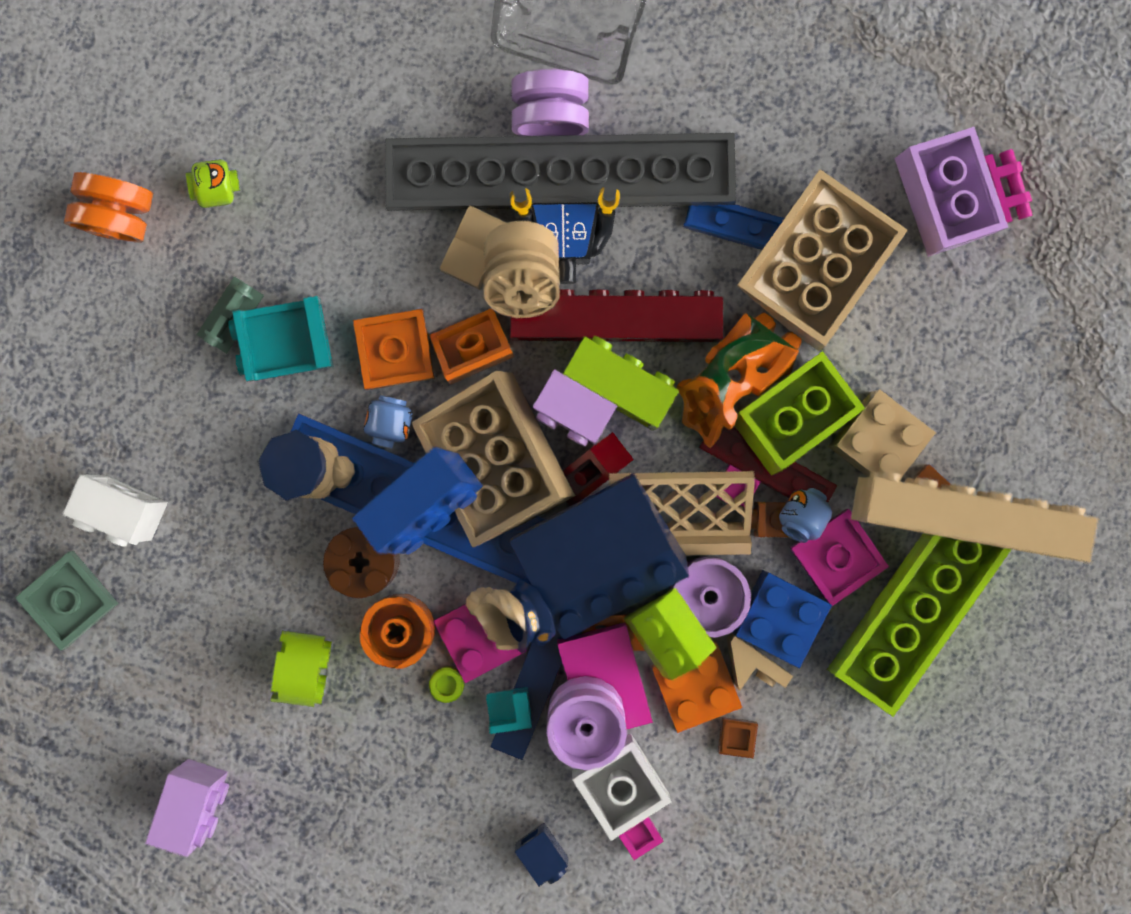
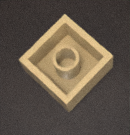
(882, 437)

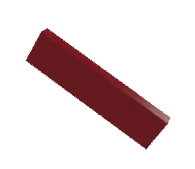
(735, 451)

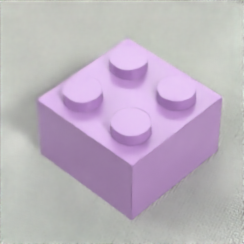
(573, 408)
(188, 808)

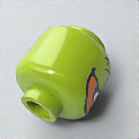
(212, 183)

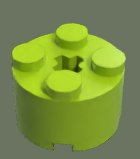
(298, 669)

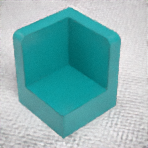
(509, 710)

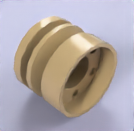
(521, 269)

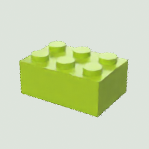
(622, 382)
(797, 413)

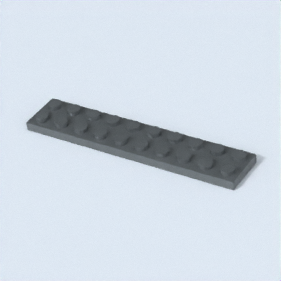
(560, 169)

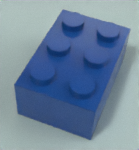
(418, 502)

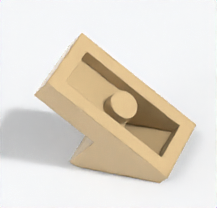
(746, 659)

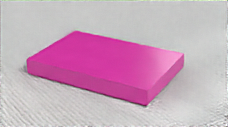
(610, 657)

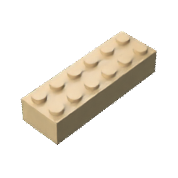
(981, 519)

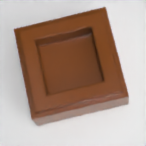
(737, 737)

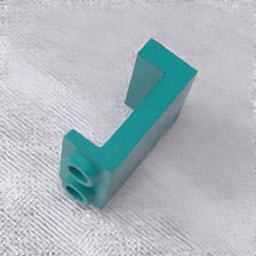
(281, 339)

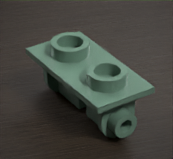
(235, 297)

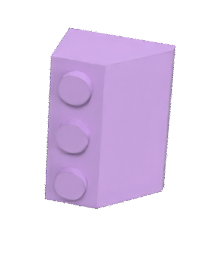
(950, 191)

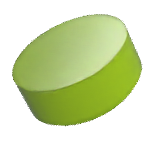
(446, 684)

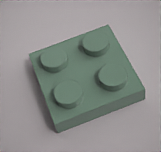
(66, 600)

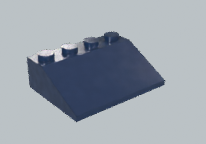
(600, 556)

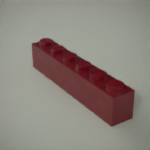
(626, 318)

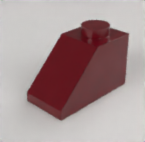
(594, 467)

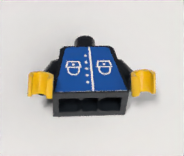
(578, 227)

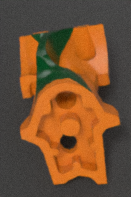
(746, 349)

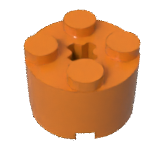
(397, 651)

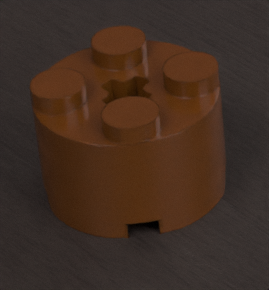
(347, 576)

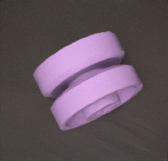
(550, 103)
(731, 590)
(586, 723)

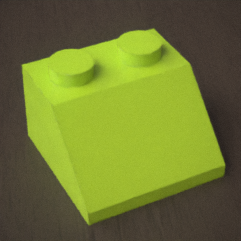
(670, 634)

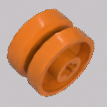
(109, 207)

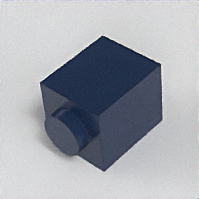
(542, 855)

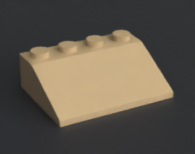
(821, 260)
(505, 451)

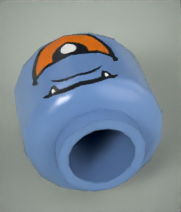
(388, 421)
(805, 515)

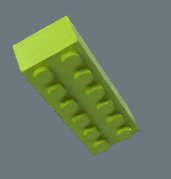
(915, 617)

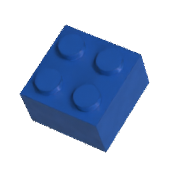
(782, 619)

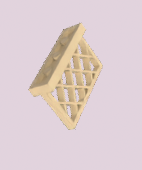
(714, 534)

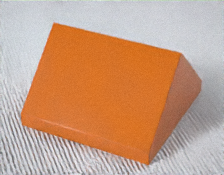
(471, 346)

